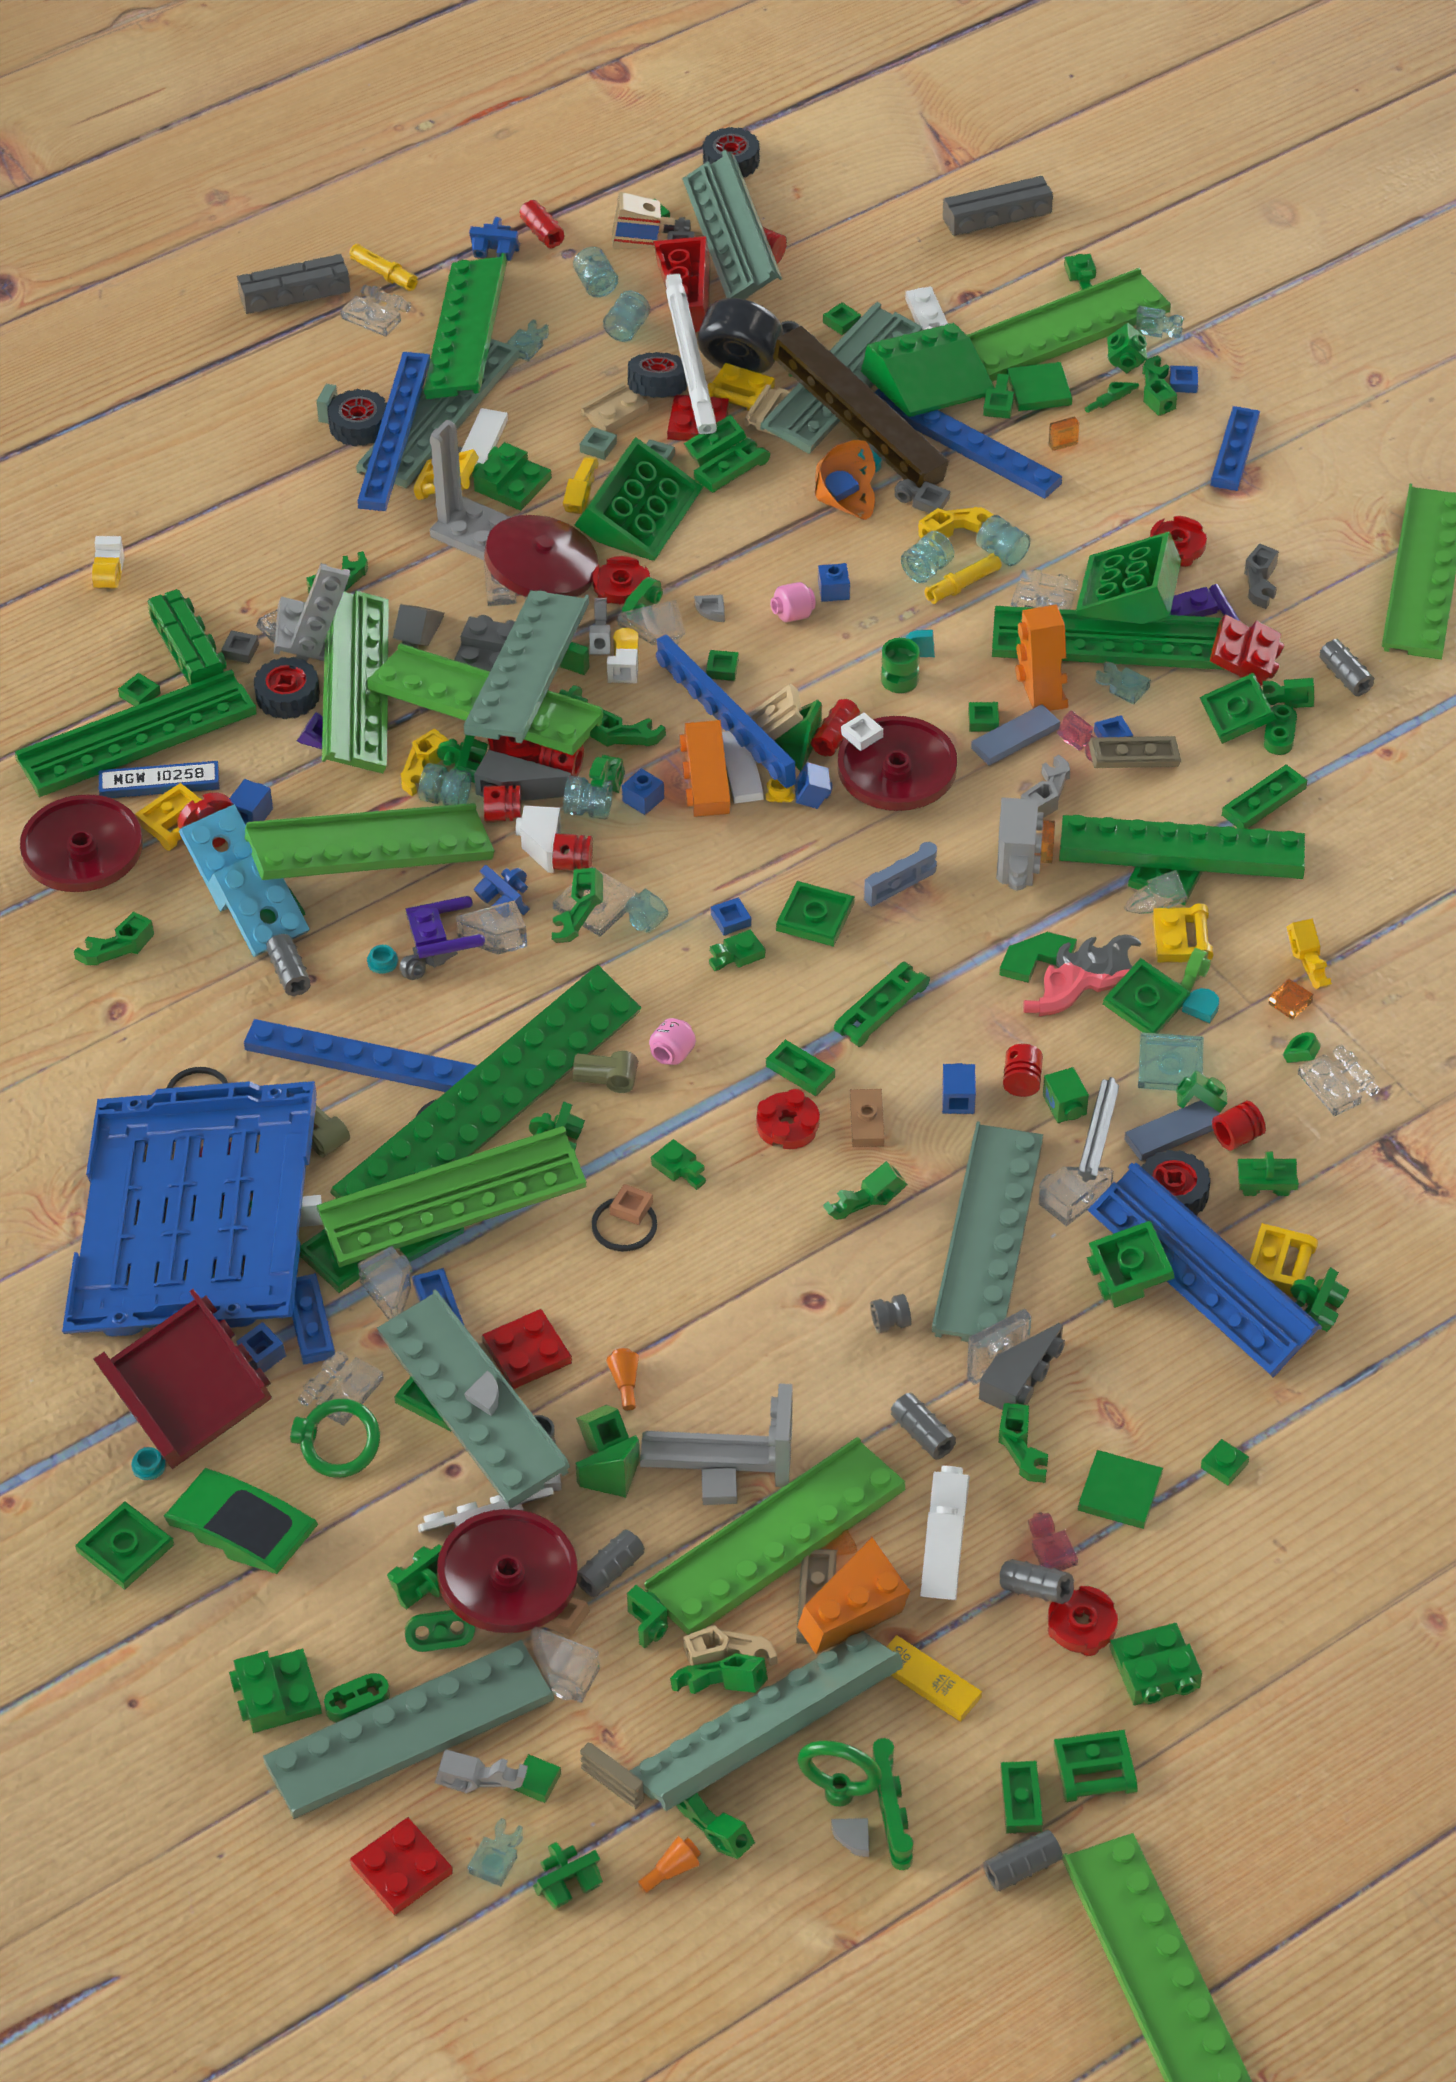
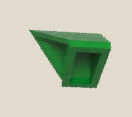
(797, 740)
(610, 1469)

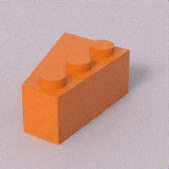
(1041, 657)
(705, 768)
(854, 1599)

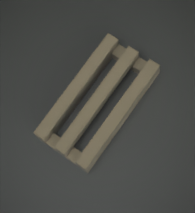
(612, 1775)

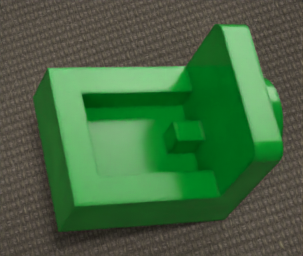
(1207, 1090)
(650, 1612)

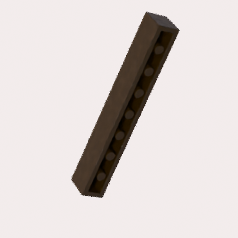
(859, 408)

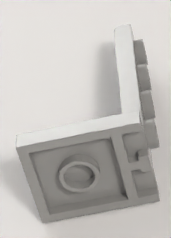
(460, 520)
(304, 625)
(725, 1450)

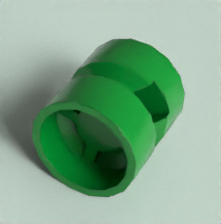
(900, 665)

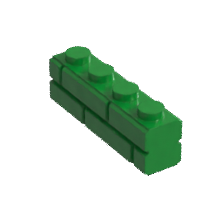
(185, 636)

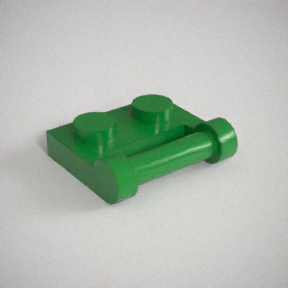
(1093, 1755)

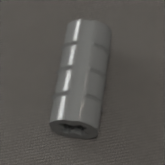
(1346, 667)
(288, 965)
(923, 1426)
(610, 1563)
(1036, 1581)
(1022, 1860)

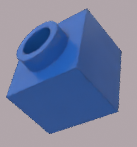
(833, 582)
(813, 785)
(643, 791)
(263, 1347)

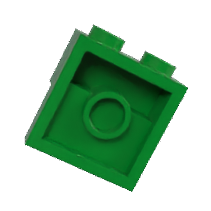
(510, 476)
(1129, 1263)
(1156, 1664)
(274, 1689)

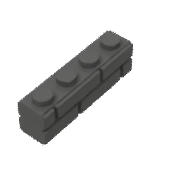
(997, 205)
(293, 283)

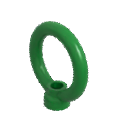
(305, 1431)
(842, 1796)

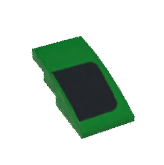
(241, 1521)

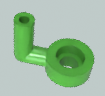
(1197, 966)

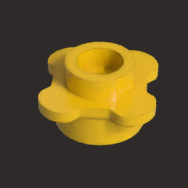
(778, 792)

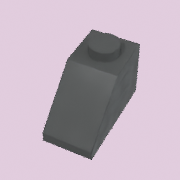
(416, 625)

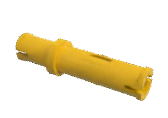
(390, 271)
(955, 582)

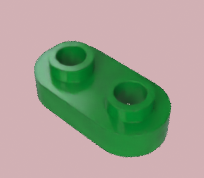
(646, 594)
(1281, 732)
(440, 1634)

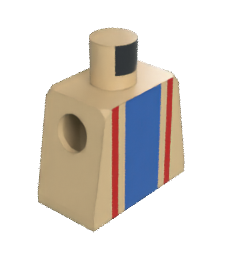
(638, 222)

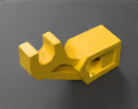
(579, 487)
(947, 520)
(422, 752)
(1306, 948)

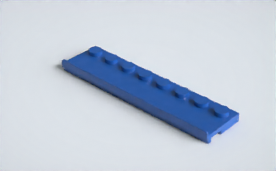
(1210, 1271)

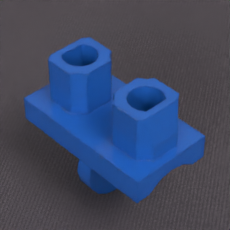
(494, 237)
(493, 884)

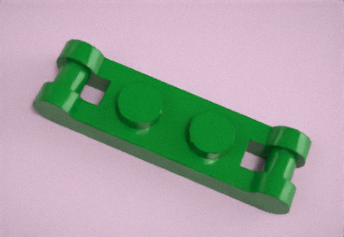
(881, 1003)
(894, 1818)

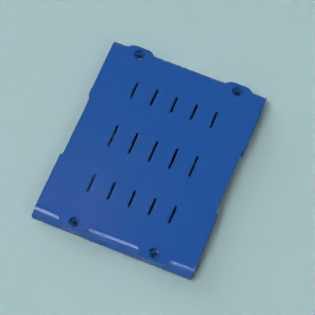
(121, 1179)

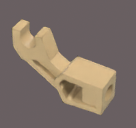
(726, 1644)

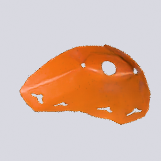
(845, 458)

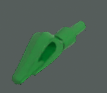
(1114, 392)

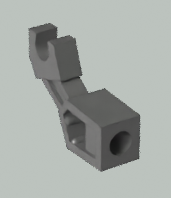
(1258, 570)

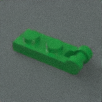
(731, 464)

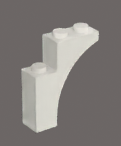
(944, 1533)

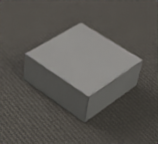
(719, 1486)

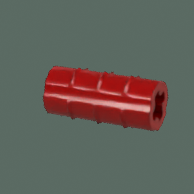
(542, 223)
(829, 736)

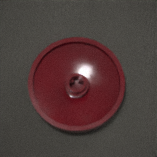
(540, 556)
(903, 768)
(81, 843)
(507, 1571)

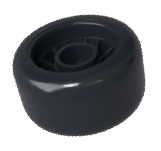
(739, 334)

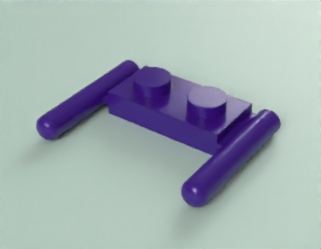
(1202, 603)
(429, 931)

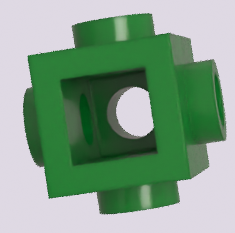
(1127, 348)

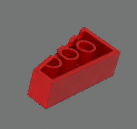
(692, 261)

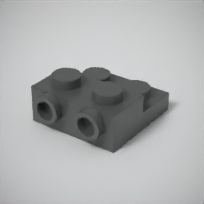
(482, 641)

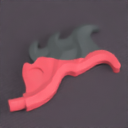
(1082, 970)

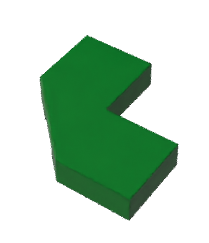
(1023, 956)

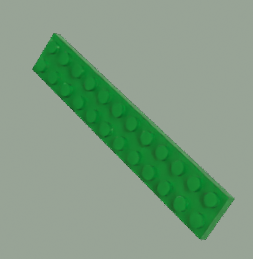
(501, 1084)

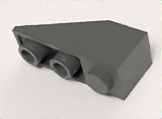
(534, 779)
(1018, 1369)

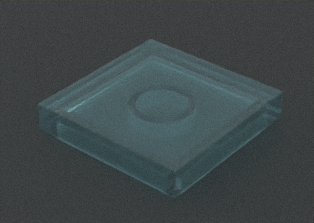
(1168, 1059)

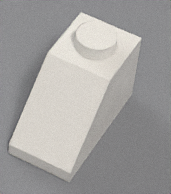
(538, 832)

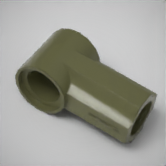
(615, 1071)
(328, 1133)

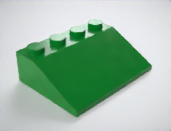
(927, 369)
(639, 503)
(1131, 581)

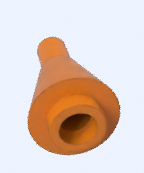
(623, 1367)
(676, 1860)

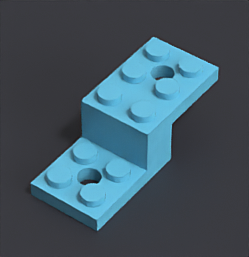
(237, 883)

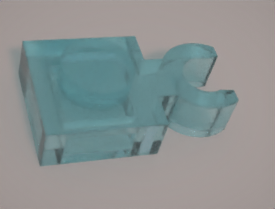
(1154, 322)
(529, 341)
(1125, 684)
(496, 1857)

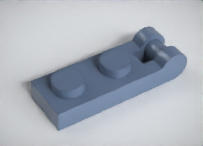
(901, 874)

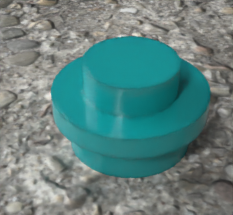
(382, 959)
(148, 1464)

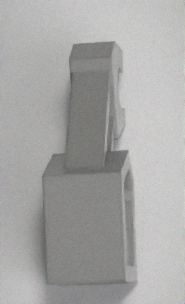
(600, 632)
(1051, 788)
(469, 1773)

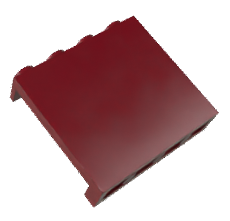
(186, 1380)

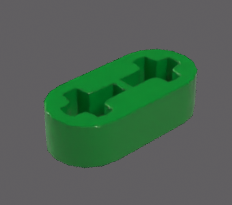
(356, 1696)

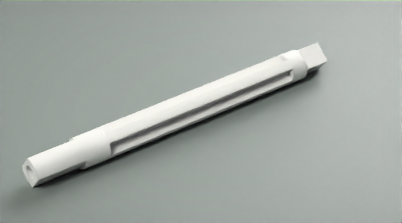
(690, 355)

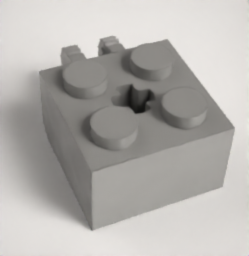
(1019, 842)

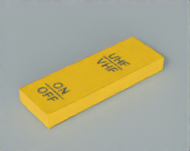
(934, 1681)

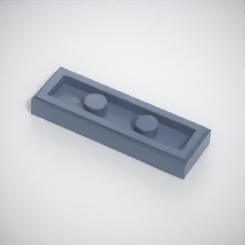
(1015, 735)
(1171, 1130)

